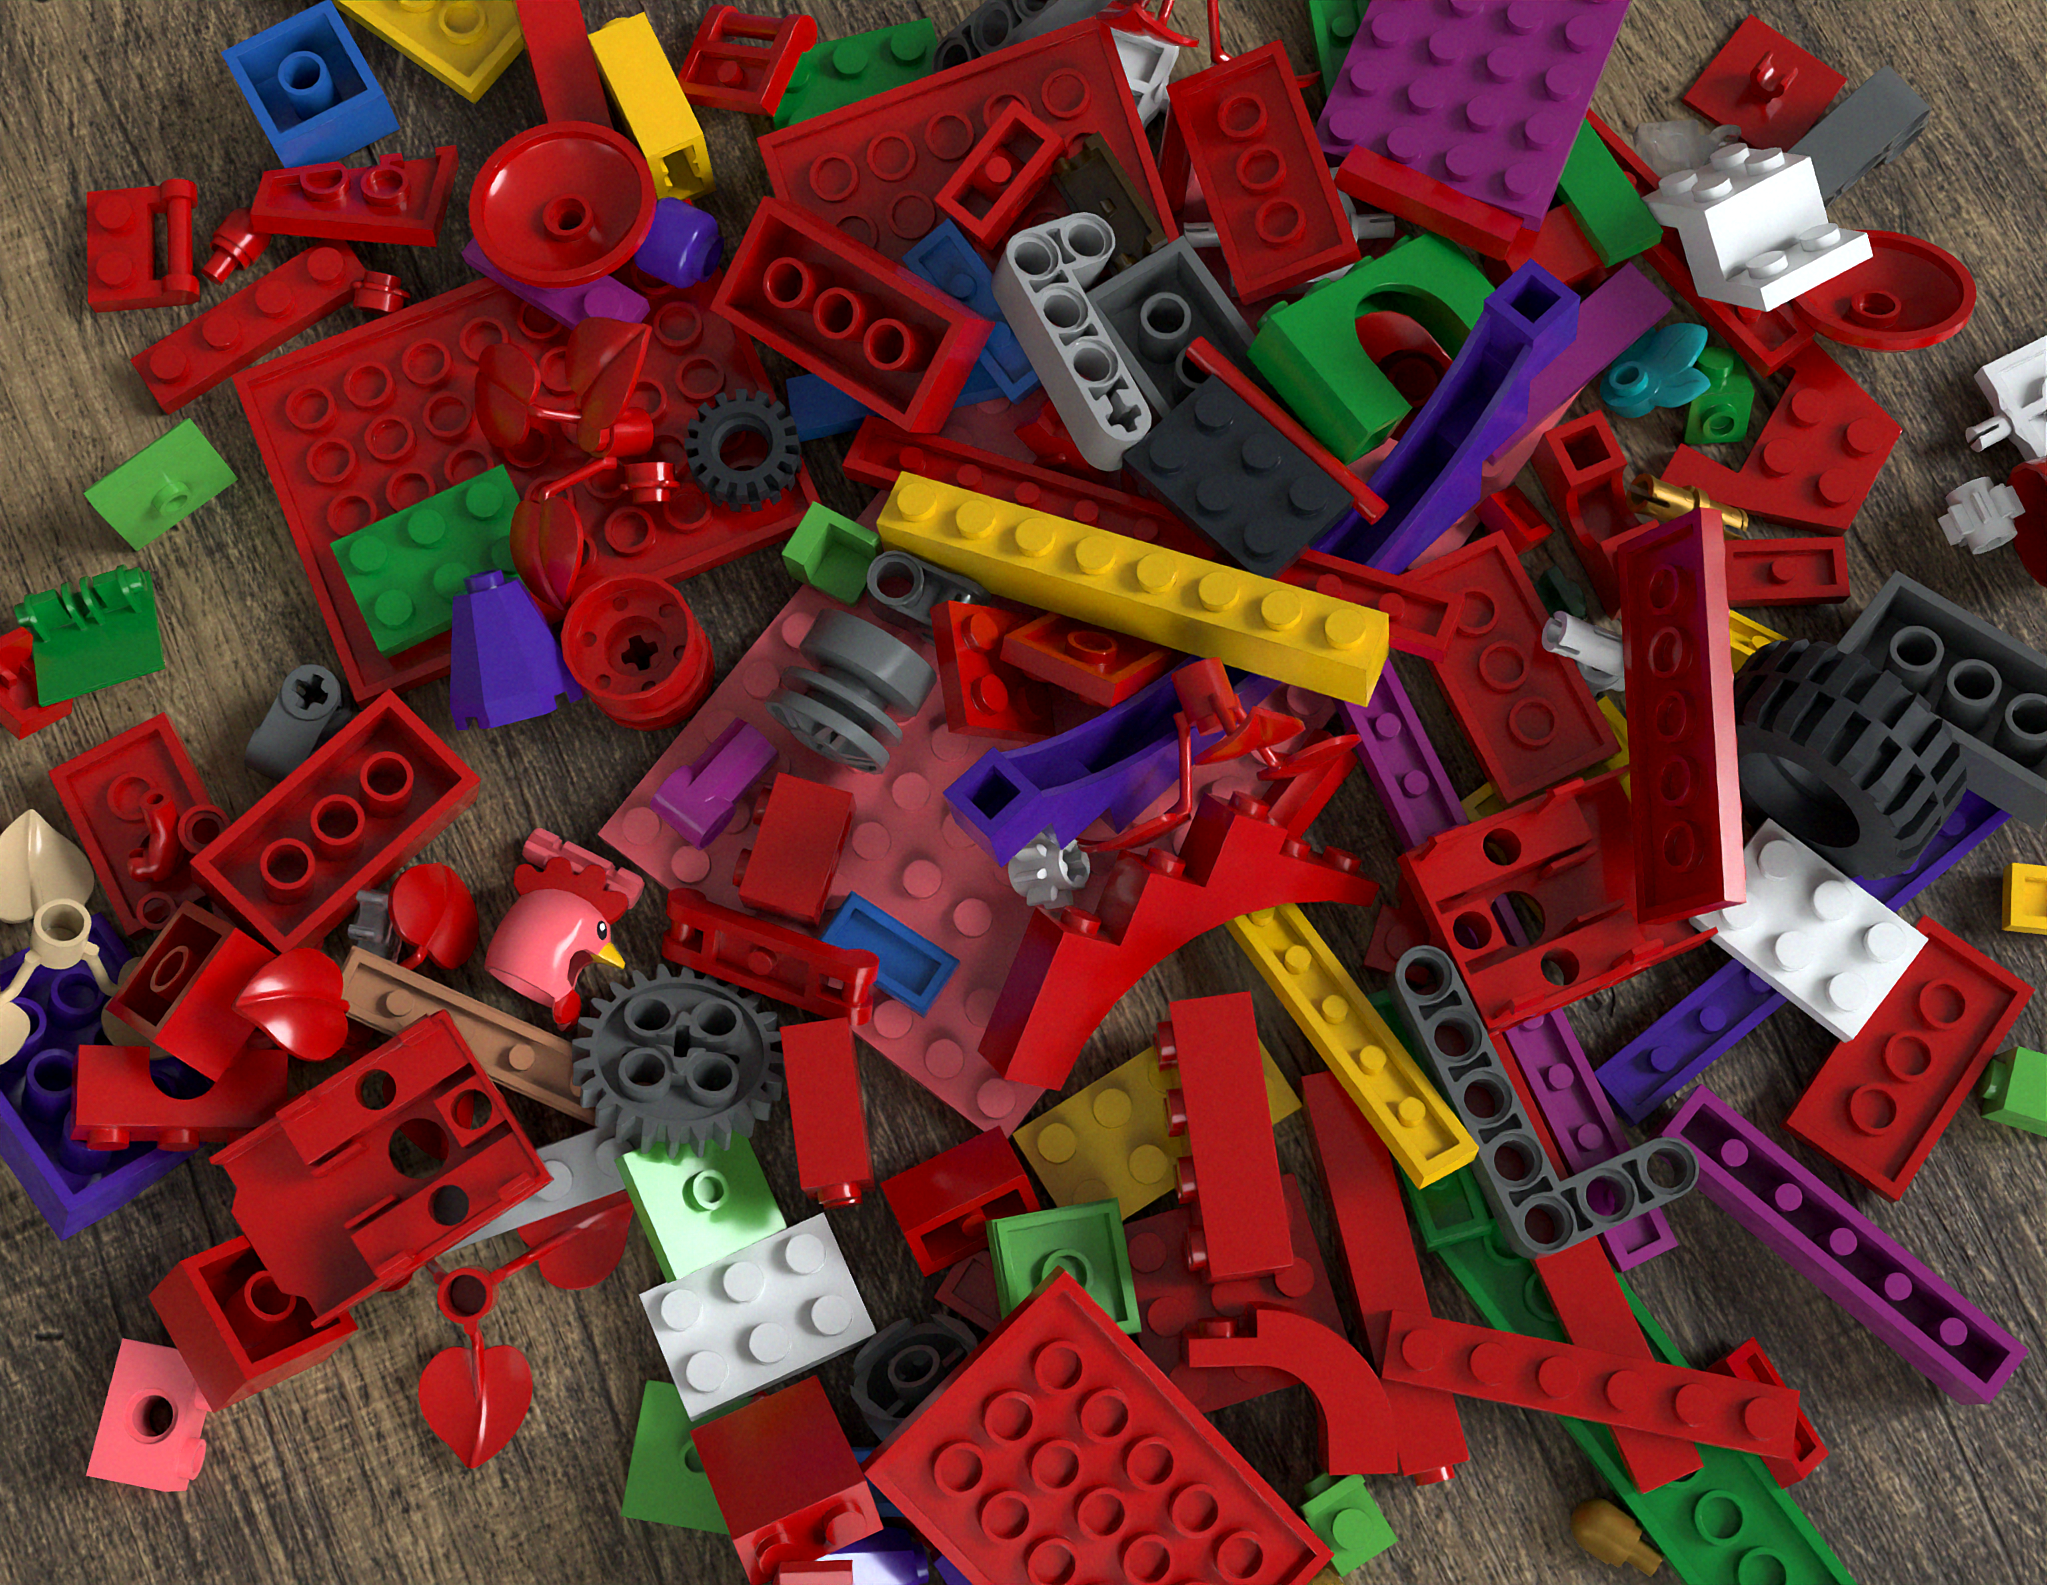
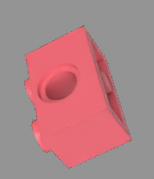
(125, 1442)

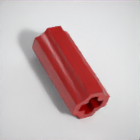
(1300, 799)

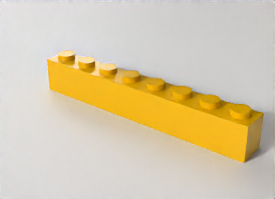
(1140, 588)

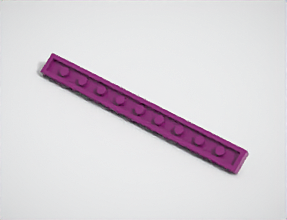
(1545, 1048)

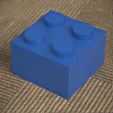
(311, 88)

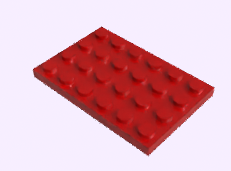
(891, 154)
(1083, 1465)

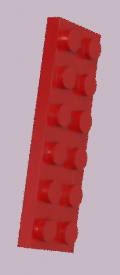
(1681, 720)

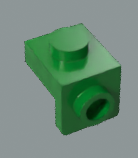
(1725, 407)

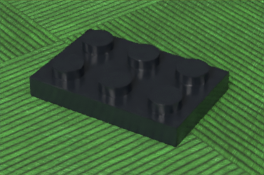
(1237, 481)

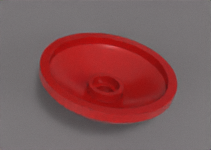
(558, 179)
(1893, 301)

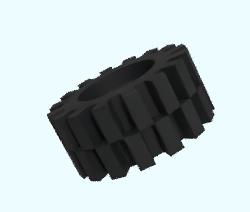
(735, 416)

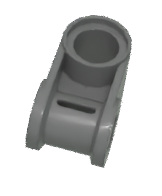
(929, 588)
(294, 727)

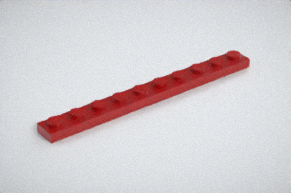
(1419, 614)

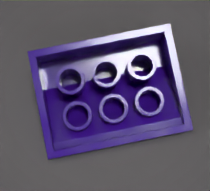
(60, 1174)

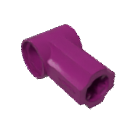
(704, 797)

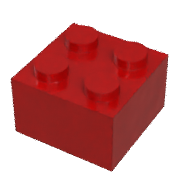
(186, 990)
(239, 1326)

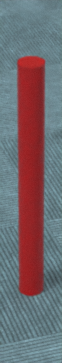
(1211, 362)

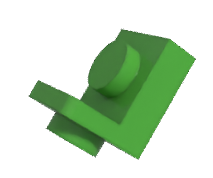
(1345, 1519)

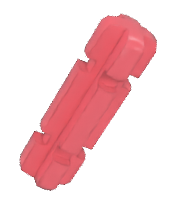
(544, 845)

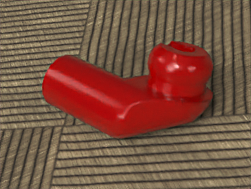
(162, 821)

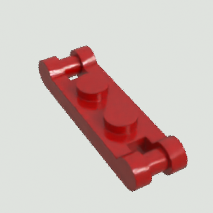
(769, 958)

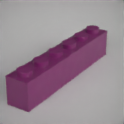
(1842, 1251)

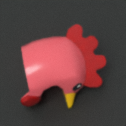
(554, 934)

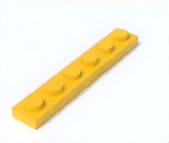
(1355, 1043)

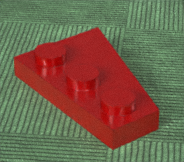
(370, 204)

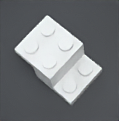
(1755, 227)

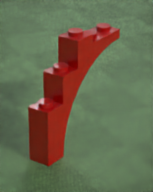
(1152, 904)

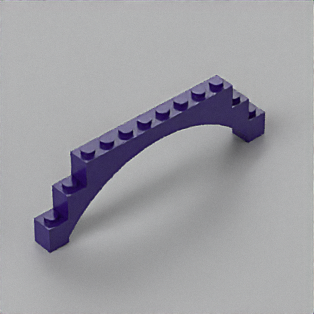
(1428, 480)

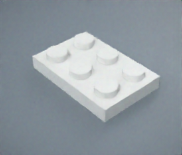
(1813, 933)
(757, 1317)

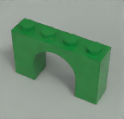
(1314, 350)

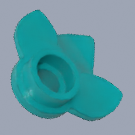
(1656, 371)

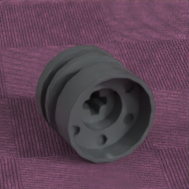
(857, 681)

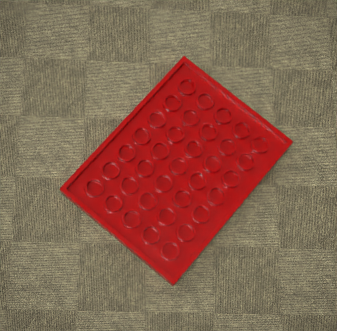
(393, 420)

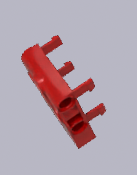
(1578, 866)
(324, 1191)

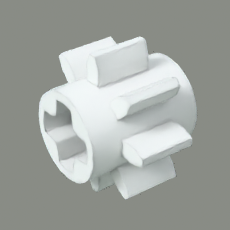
(1981, 515)
(1047, 873)

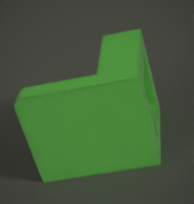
(832, 554)

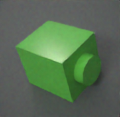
(2016, 1090)

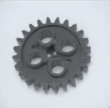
(678, 1061)

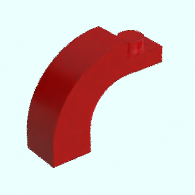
(1350, 1404)

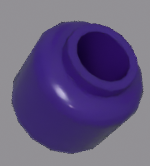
(680, 244)

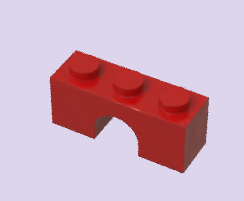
(1584, 482)
(120, 1103)

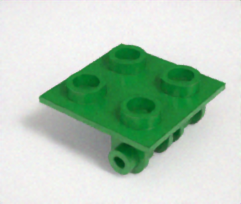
(93, 634)

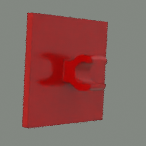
(1764, 88)

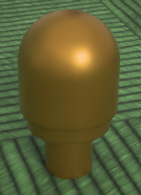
(1613, 1535)

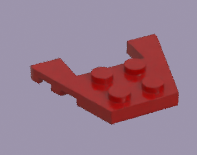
(1810, 457)

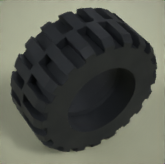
(1843, 757)

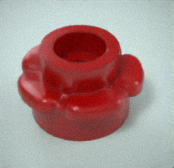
(379, 293)
(650, 482)

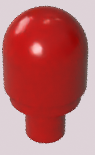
(234, 246)

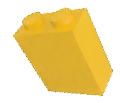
(652, 107)

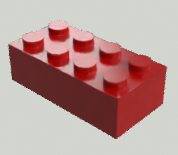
(852, 316)
(336, 827)
(1225, 1139)

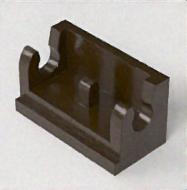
(1099, 186)

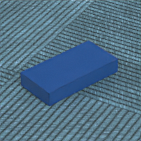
(909, 965)

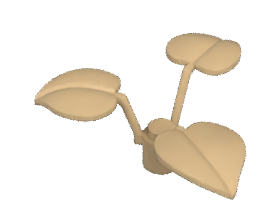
(52, 881)

